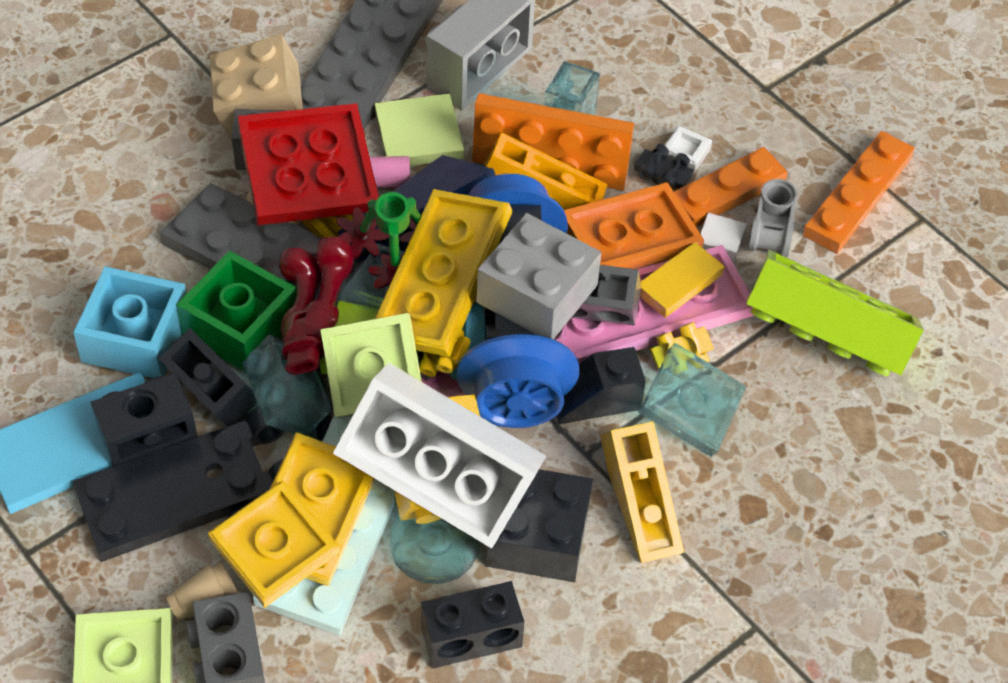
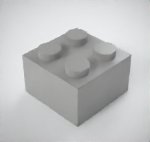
(538, 277)

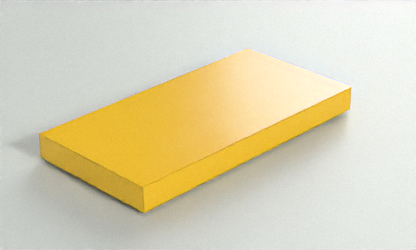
(441, 267)

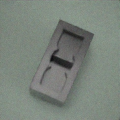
(614, 297)
(231, 648)

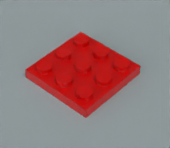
(307, 163)

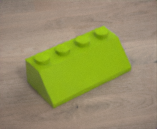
(834, 313)

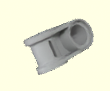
(774, 217)

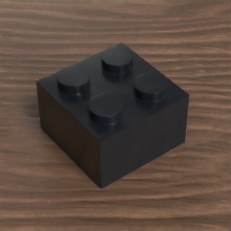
(546, 528)

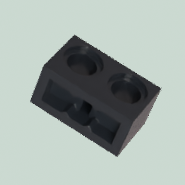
(472, 624)

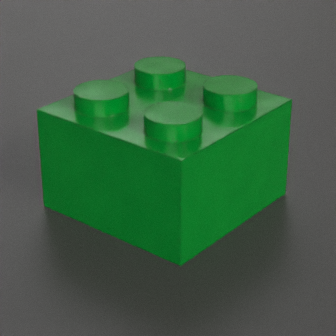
(236, 307)

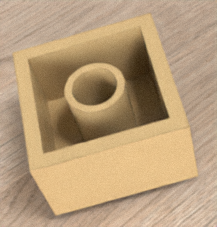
(255, 78)

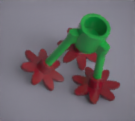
(392, 216)

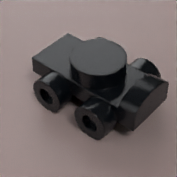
(661, 169)

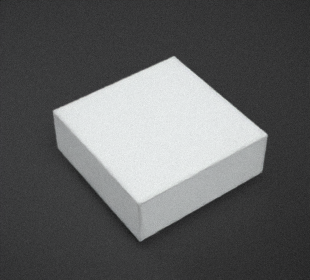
(689, 143)
(723, 231)

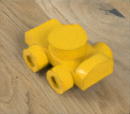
(691, 338)
(431, 362)

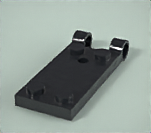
(170, 487)

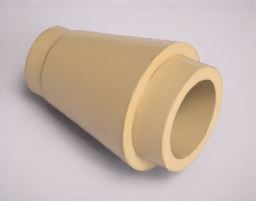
(205, 584)

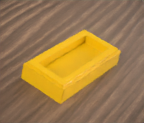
(680, 279)

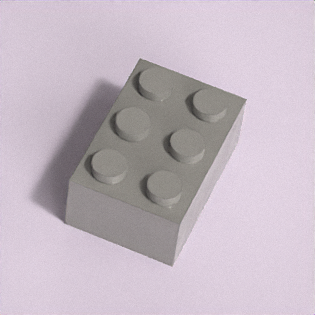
(477, 47)

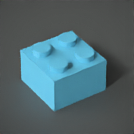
(129, 322)

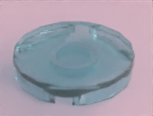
(432, 550)

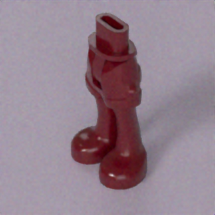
(307, 317)

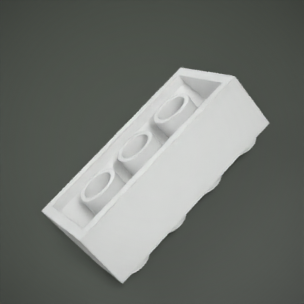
(439, 454)

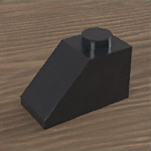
(606, 386)

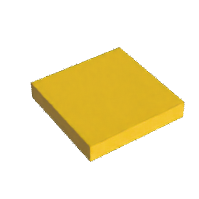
(273, 543)

